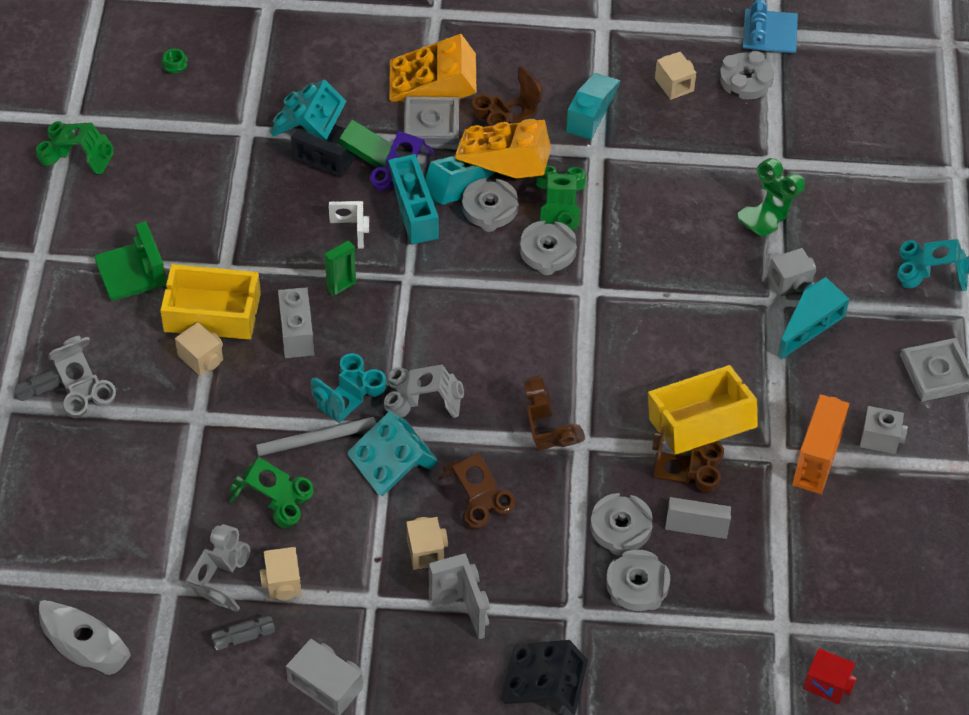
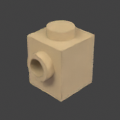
(675, 75)
(199, 349)
(425, 541)
(281, 574)

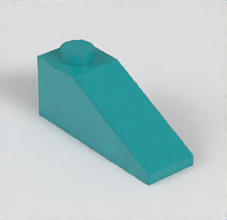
(591, 105)
(450, 177)
(414, 199)
(816, 311)

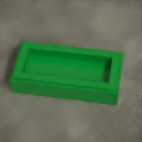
(365, 144)
(340, 268)

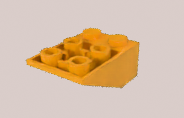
(434, 71)
(507, 148)

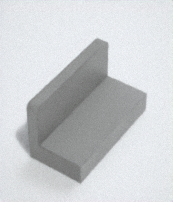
(698, 518)

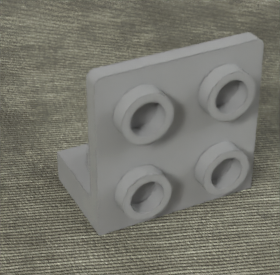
(457, 579)

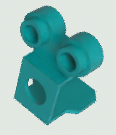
(918, 261)
(352, 386)

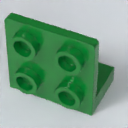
(132, 267)

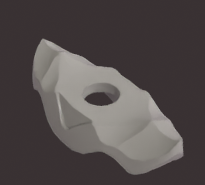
(102, 651)

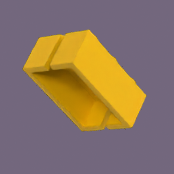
(215, 297)
(703, 409)

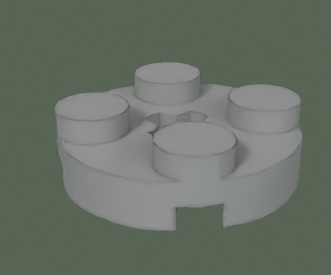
(746, 63)
(489, 216)
(544, 259)
(623, 508)
(632, 596)

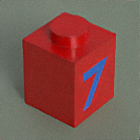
(830, 676)

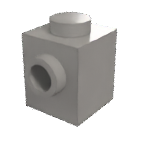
(792, 271)
(883, 430)

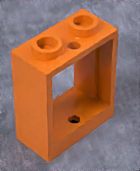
(820, 444)

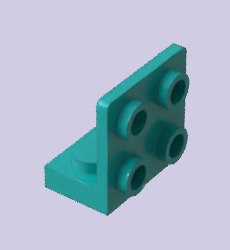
(313, 108)
(390, 452)

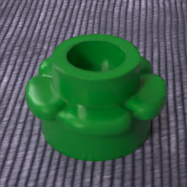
(174, 61)

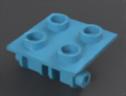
(769, 29)

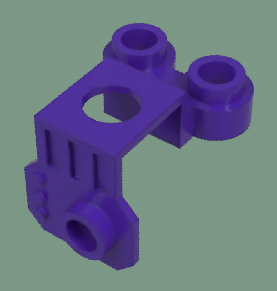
(408, 141)

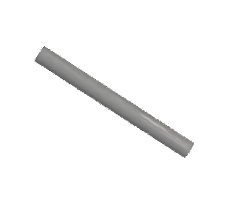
(315, 436)

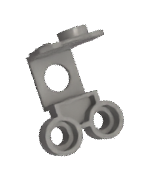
(88, 385)
(407, 389)
(226, 555)

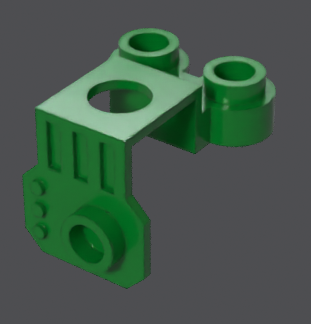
(96, 145)
(561, 195)
(768, 214)
(283, 494)

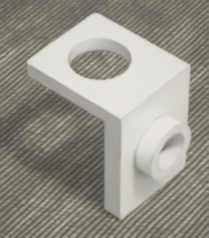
(356, 216)

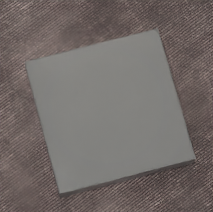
(433, 119)
(937, 369)

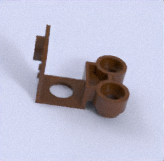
(497, 111)
(542, 408)
(696, 467)
(481, 496)

